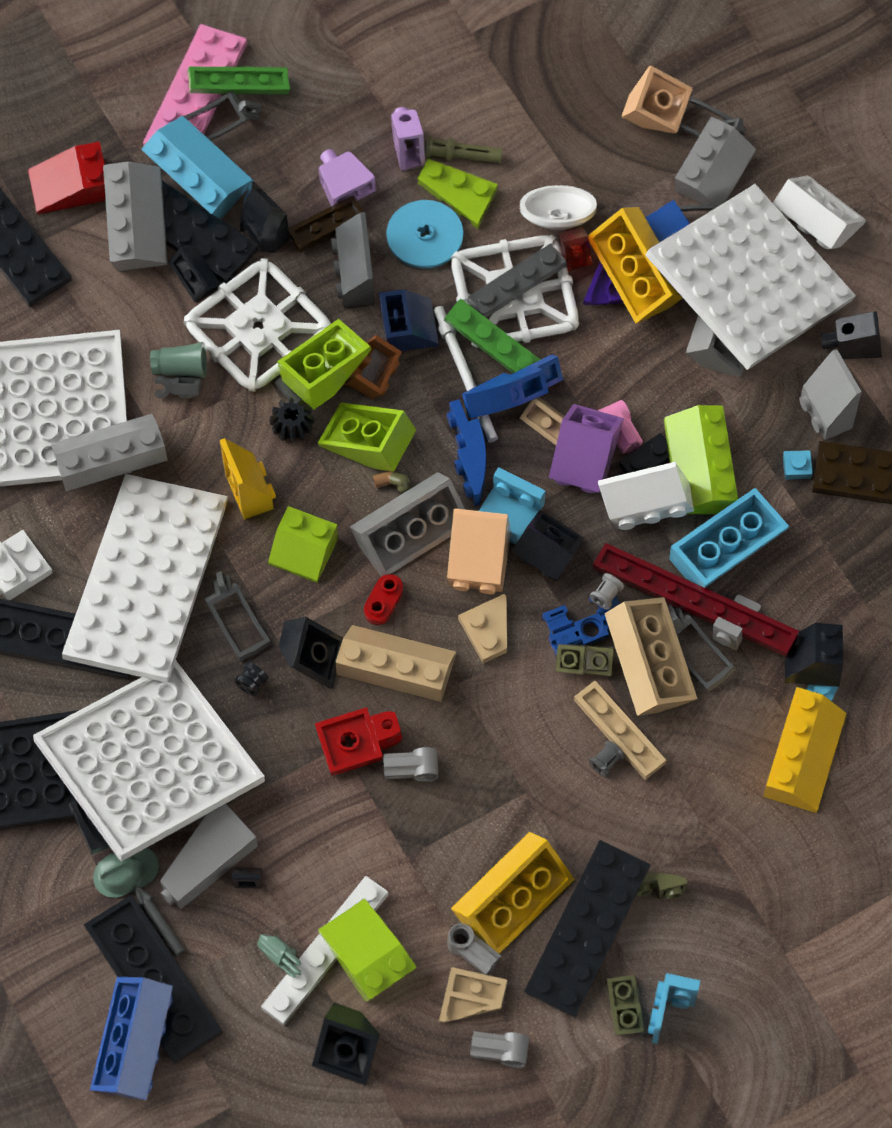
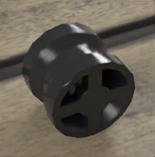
(251, 679)

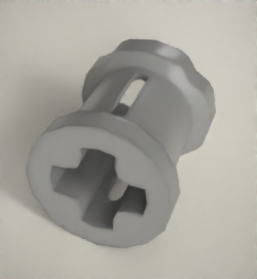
(606, 591)

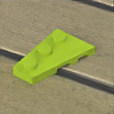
(461, 190)

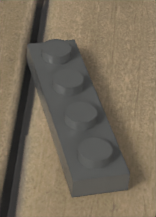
(517, 281)

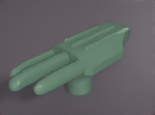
(279, 953)

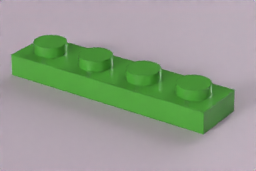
(238, 80)
(489, 337)

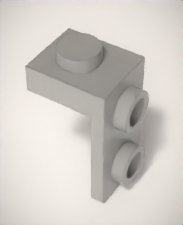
(731, 634)

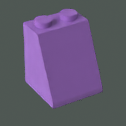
(585, 448)

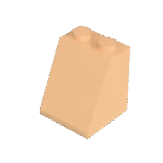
(478, 551)

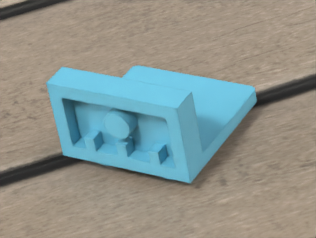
(516, 498)
(675, 989)

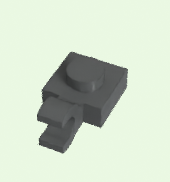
(183, 386)

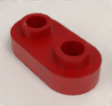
(383, 597)

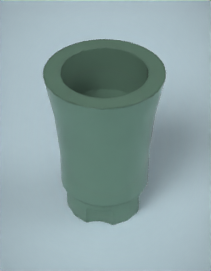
(180, 360)

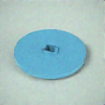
(413, 220)

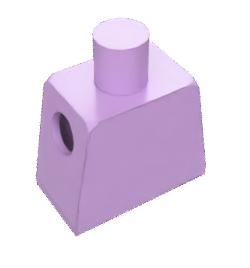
(407, 126)
(344, 177)

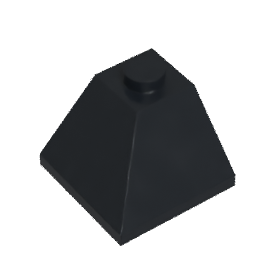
(311, 649)
(346, 1044)

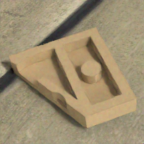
(487, 628)
(471, 995)

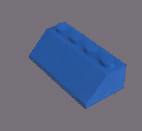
(132, 1037)

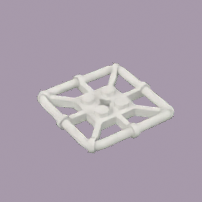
(529, 302)
(240, 323)

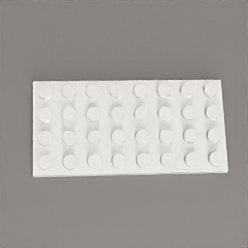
(145, 578)

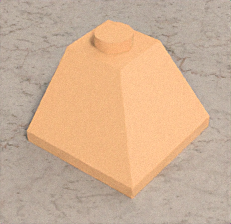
(657, 102)

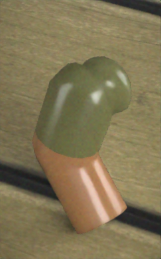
(395, 478)

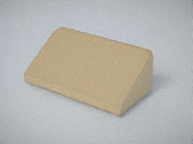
(543, 419)

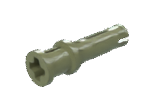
(450, 149)

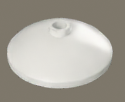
(558, 207)

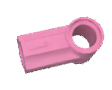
(629, 439)

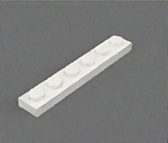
(316, 960)

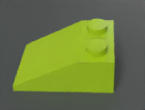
(323, 363)
(368, 435)
(366, 949)

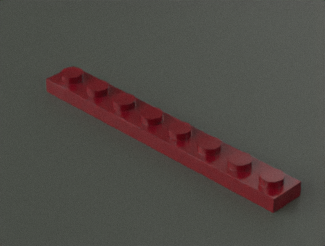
(695, 599)

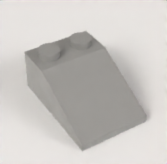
(831, 397)

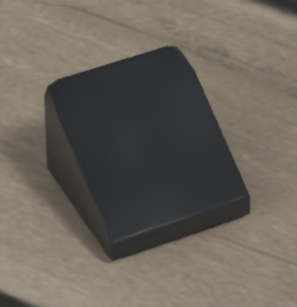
(247, 877)

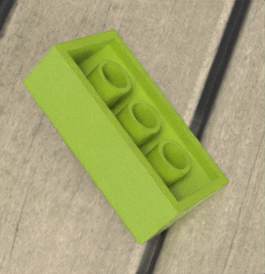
(702, 451)

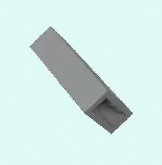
(209, 853)

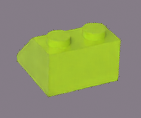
(303, 544)

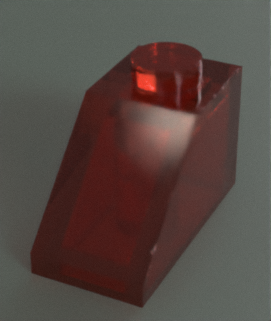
(575, 248)

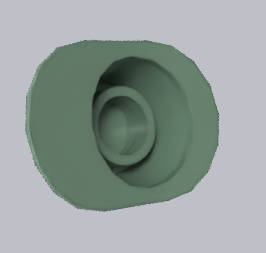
(118, 878)

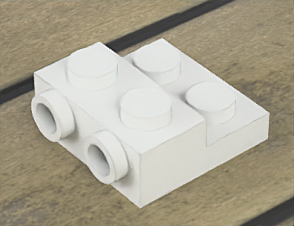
(20, 565)

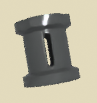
(606, 758)

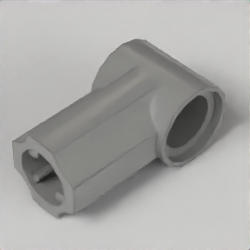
(420, 765)
(474, 951)
(508, 1049)

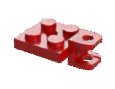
(370, 735)

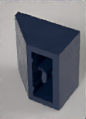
(408, 320)

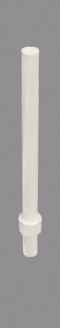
(448, 333)

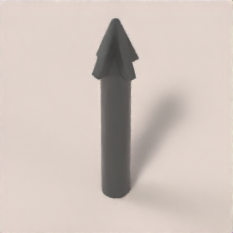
(145, 901)

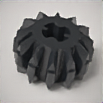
(291, 420)

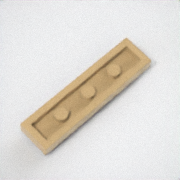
(620, 730)

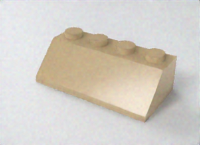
(650, 655)
(395, 663)

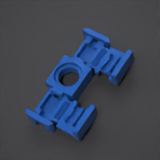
(566, 634)

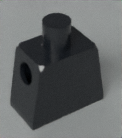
(855, 337)

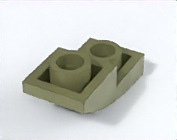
(585, 659)
(666, 885)
(624, 1005)

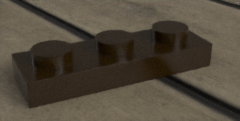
(323, 224)

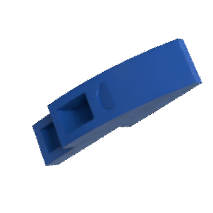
(514, 389)
(470, 452)

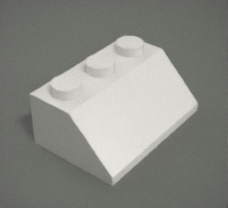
(818, 212)
(646, 496)

